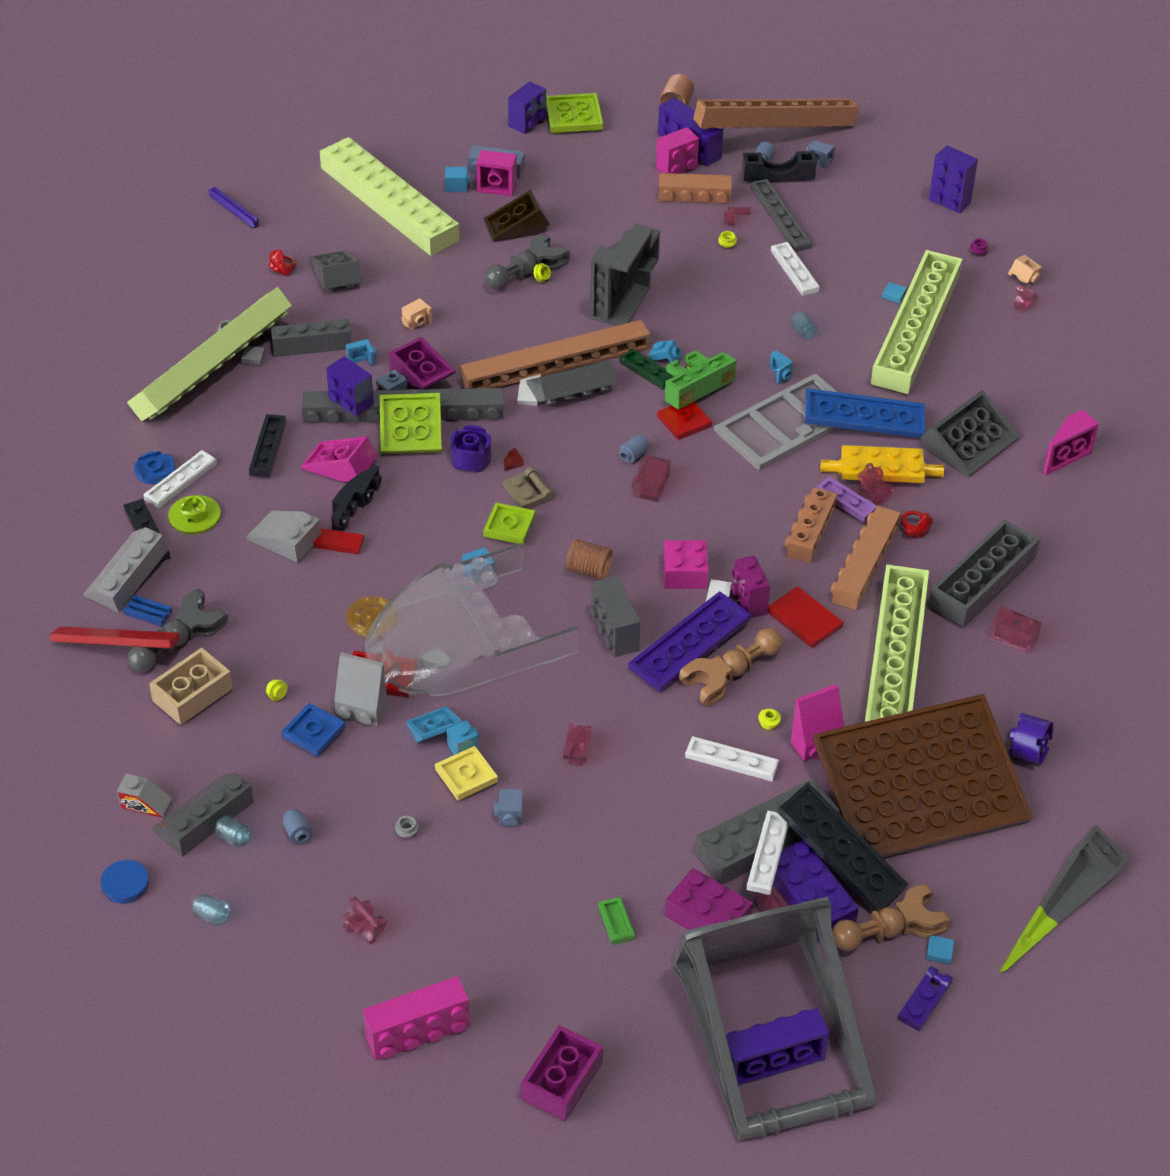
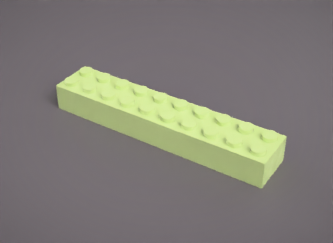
(390, 196)
(916, 322)
(209, 355)
(897, 642)

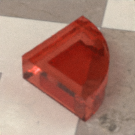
(513, 460)

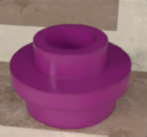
(979, 246)

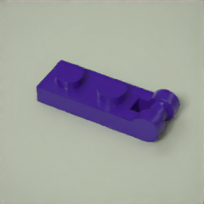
(924, 999)

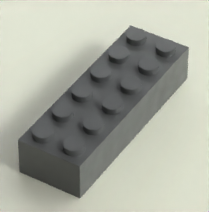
(983, 572)
(732, 845)

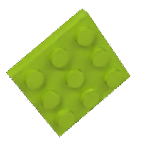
(574, 113)
(410, 423)

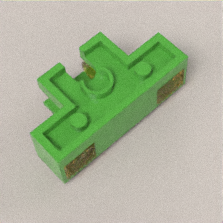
(698, 377)

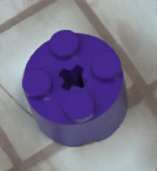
(471, 448)
(1031, 738)

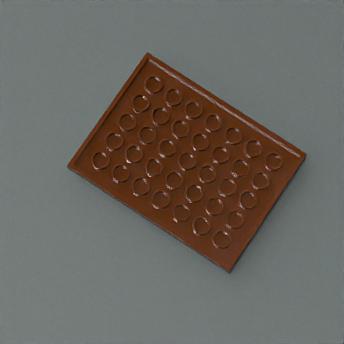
(923, 776)

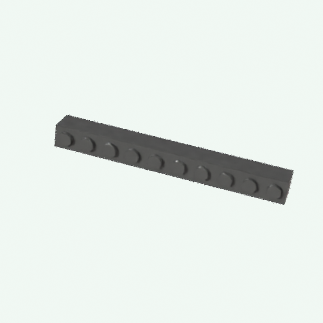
(454, 403)

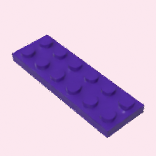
(689, 640)

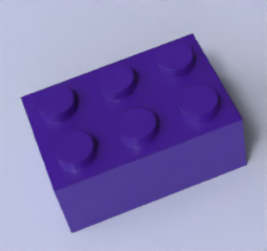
(953, 179)

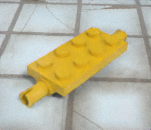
(896, 463)

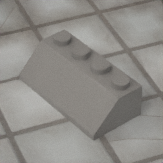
(127, 569)

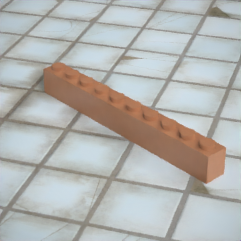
(775, 113)
(555, 356)

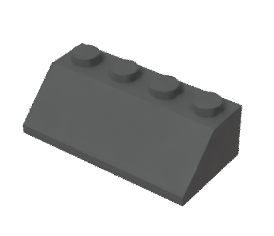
(311, 337)
(573, 381)
(198, 816)

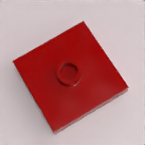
(685, 420)

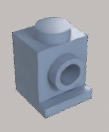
(823, 153)

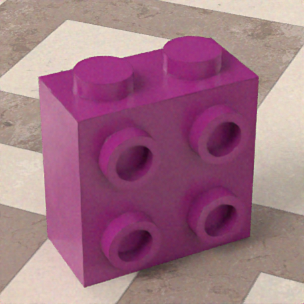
(750, 586)

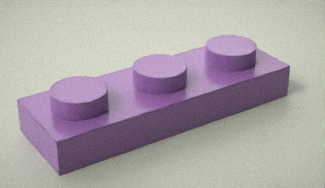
(848, 499)

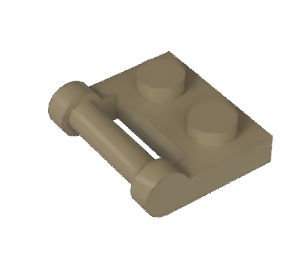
(522, 492)

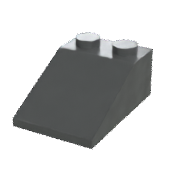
(336, 269)

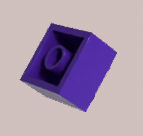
(527, 107)
(350, 386)

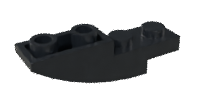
(354, 495)

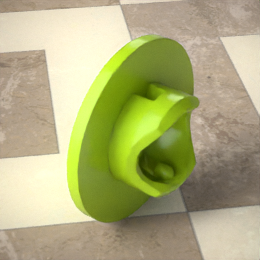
(194, 514)

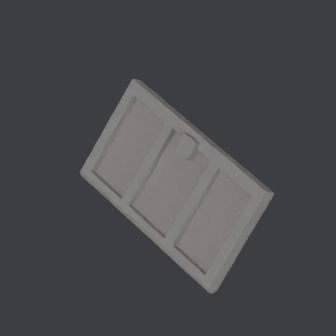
(774, 425)

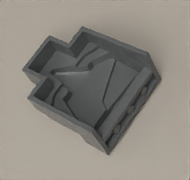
(623, 275)

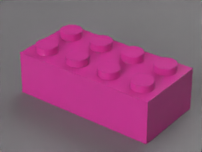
(416, 1018)

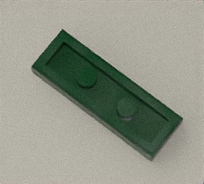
(645, 368)

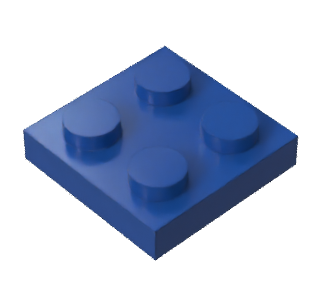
(313, 729)

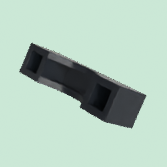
(799, 167)

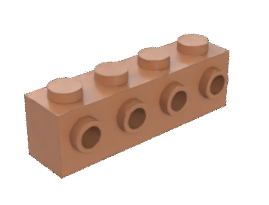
(811, 525)

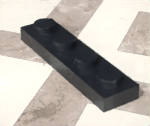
(267, 445)
(140, 518)

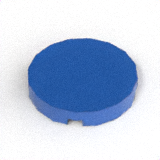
(154, 467)
(124, 881)

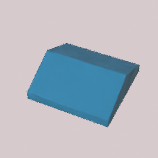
(432, 723)

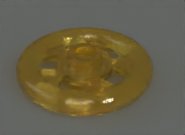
(364, 603)

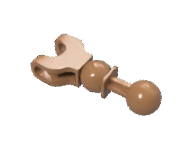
(719, 671)
(906, 917)

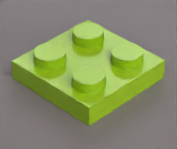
(509, 523)

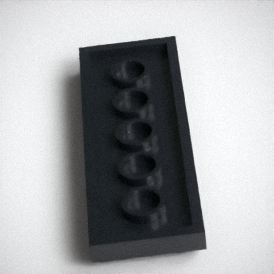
(842, 847)

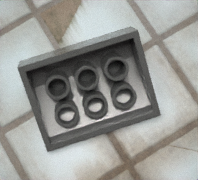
(970, 435)

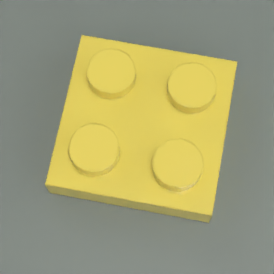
(466, 773)

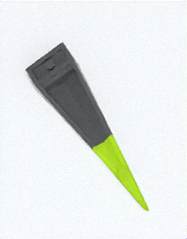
(1086, 870)

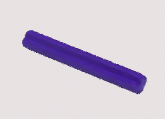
(234, 207)

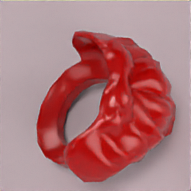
(278, 263)
(921, 529)

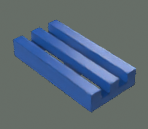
(149, 607)

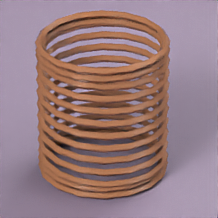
(684, 95)
(576, 560)

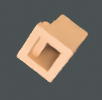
(1025, 269)
(416, 314)

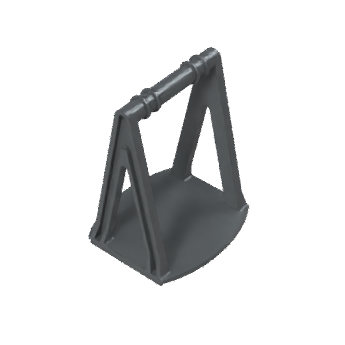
(757, 935)

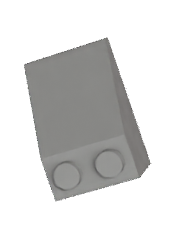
(287, 533)
(360, 690)

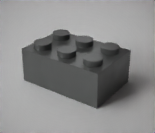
(615, 616)

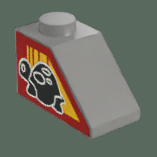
(143, 796)

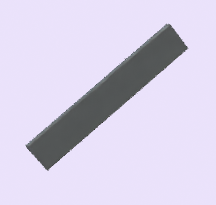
(781, 215)

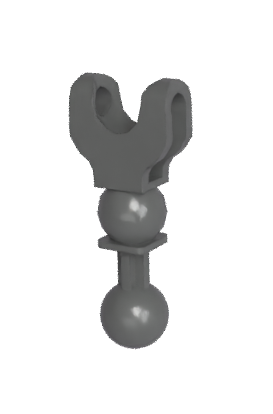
(524, 262)
(188, 623)

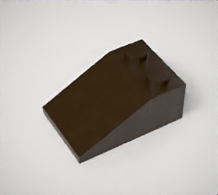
(517, 218)

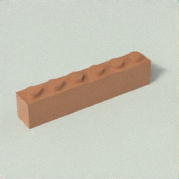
(865, 558)

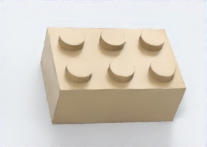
(191, 686)

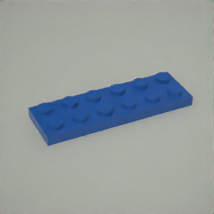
(864, 413)

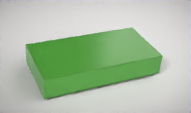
(616, 920)

